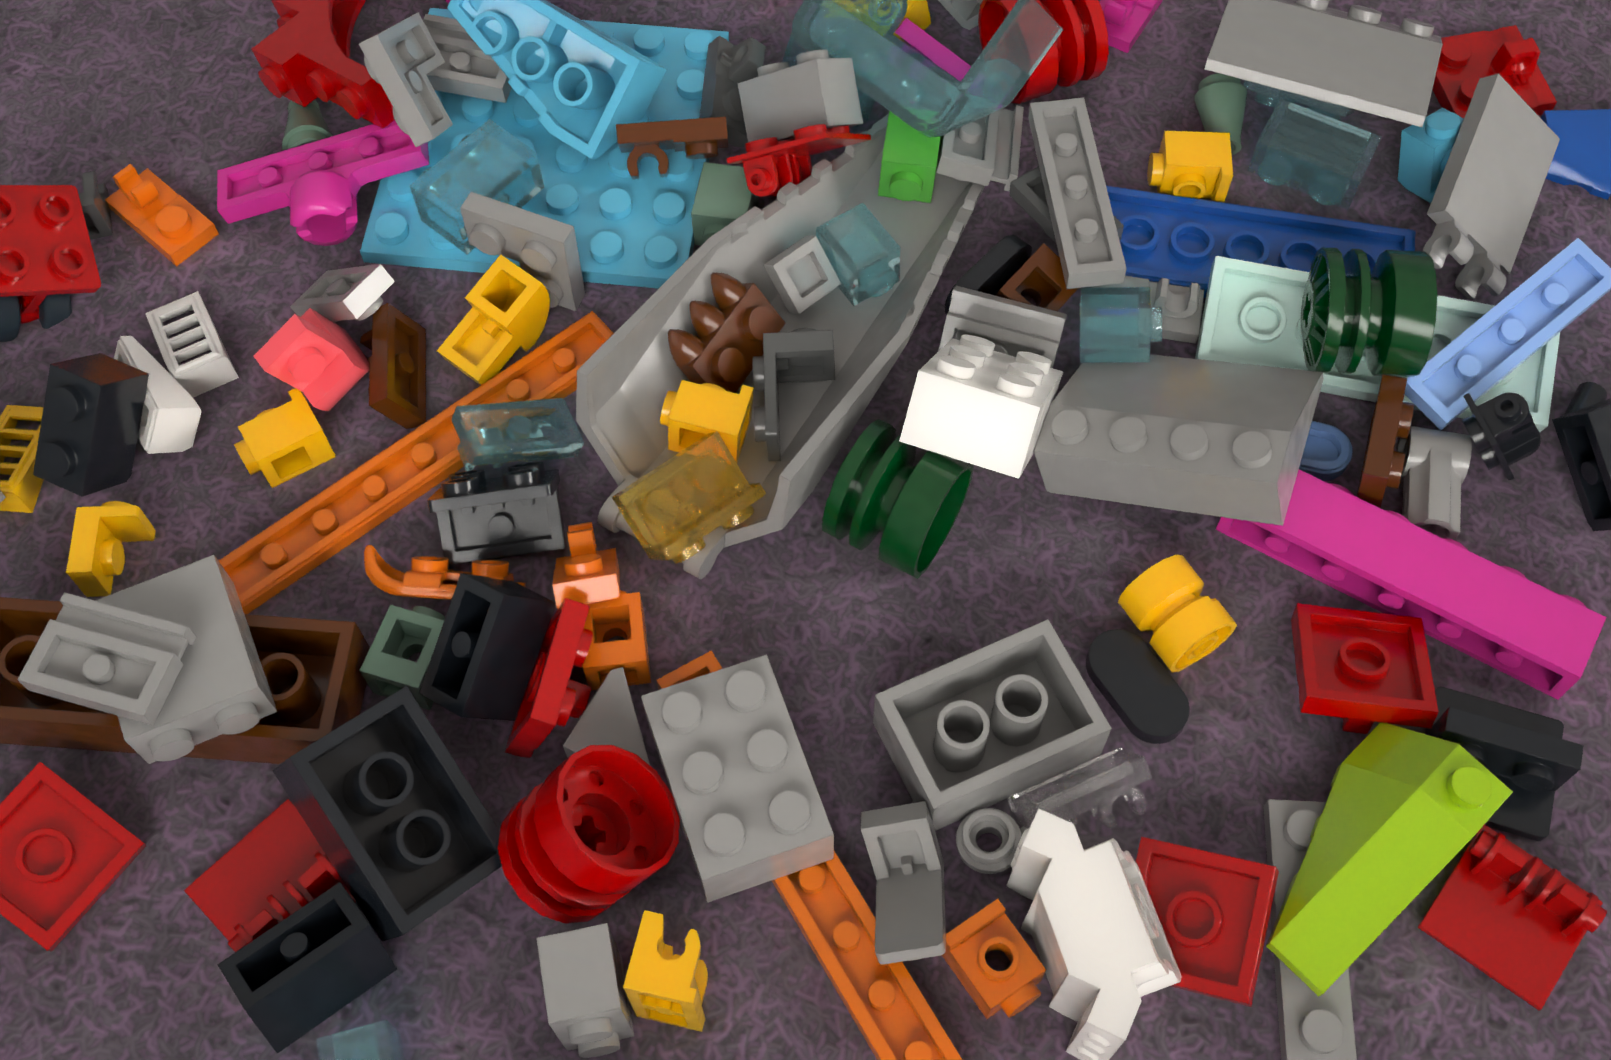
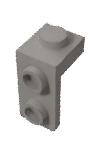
(908, 882)

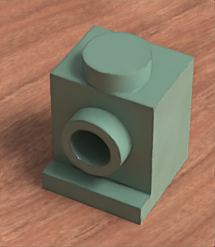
(400, 636)

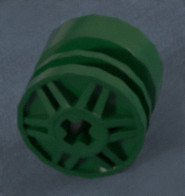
(1375, 312)
(886, 493)

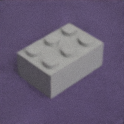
(990, 724)
(738, 778)

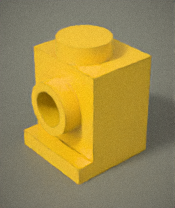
(1192, 165)
(707, 409)
(284, 441)

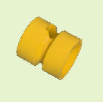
(1182, 620)

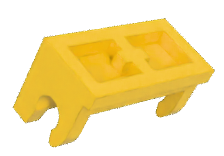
(665, 984)

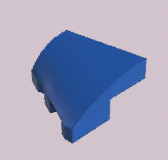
(1583, 149)

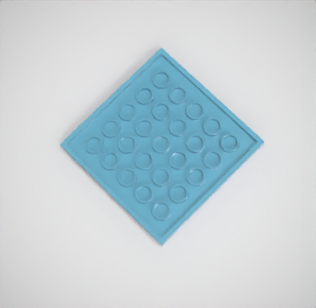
(622, 225)

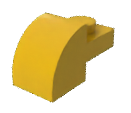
(504, 315)

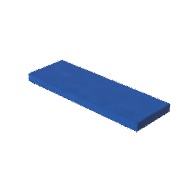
(1183, 235)

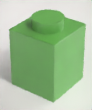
(907, 162)

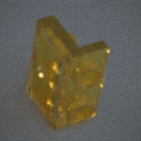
(688, 500)

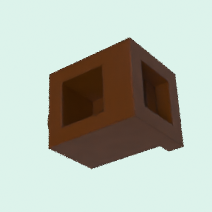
(1041, 279)

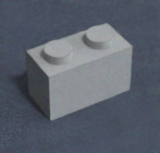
(800, 96)
(585, 990)

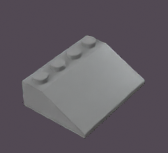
(1330, 55)
(1181, 435)

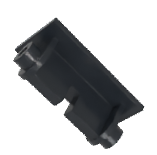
(1502, 430)

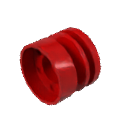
(1076, 54)
(588, 834)

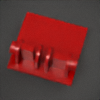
(774, 164)
(264, 878)
(1512, 916)

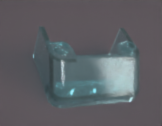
(910, 82)

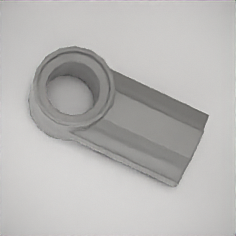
(1433, 479)

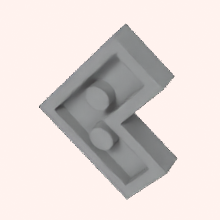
(399, 62)
(539, 243)

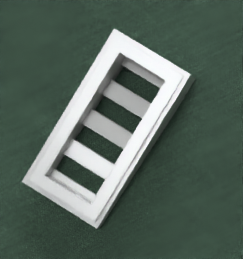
(205, 371)
(169, 411)

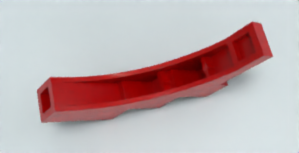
(312, 59)

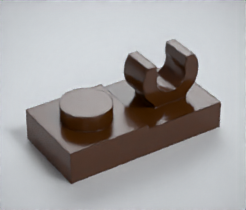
(696, 137)
(397, 366)

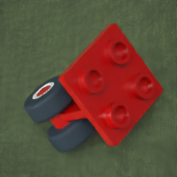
(42, 255)

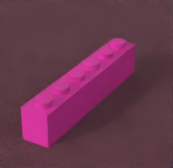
(1414, 573)

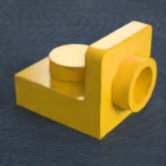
(97, 544)

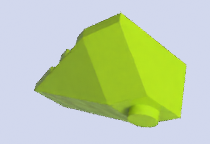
(1384, 834)

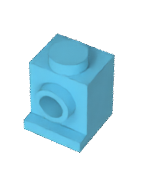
(1426, 152)

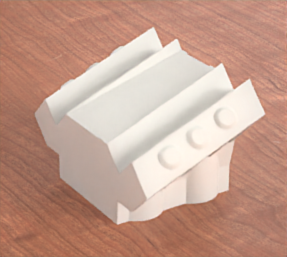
(1091, 932)

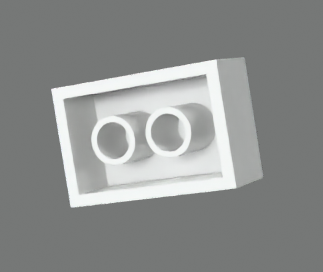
(981, 404)

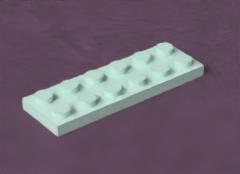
(1256, 317)

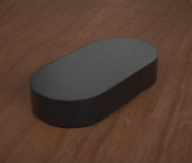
(995, 267)
(1137, 686)

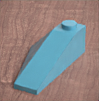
(563, 68)

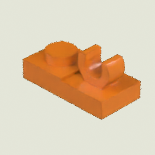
(160, 214)
(587, 573)

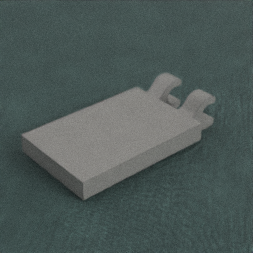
(1490, 186)

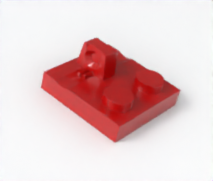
(1487, 53)
(1363, 667)
(550, 692)
(56, 856)
(1212, 915)

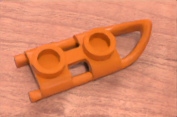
(428, 575)

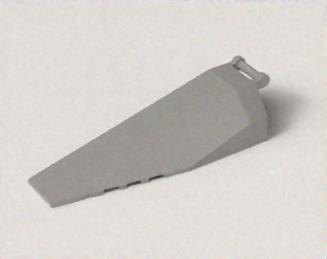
(631, 373)

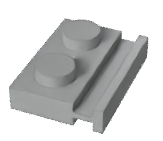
(466, 67)
(984, 149)
(1005, 322)
(107, 659)

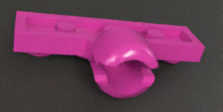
(318, 180)

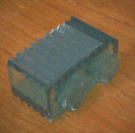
(1313, 154)

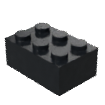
(393, 814)

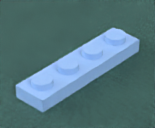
(1509, 333)

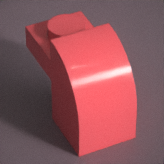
(314, 358)

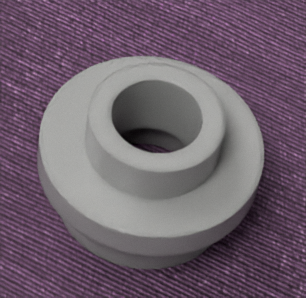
(987, 821)

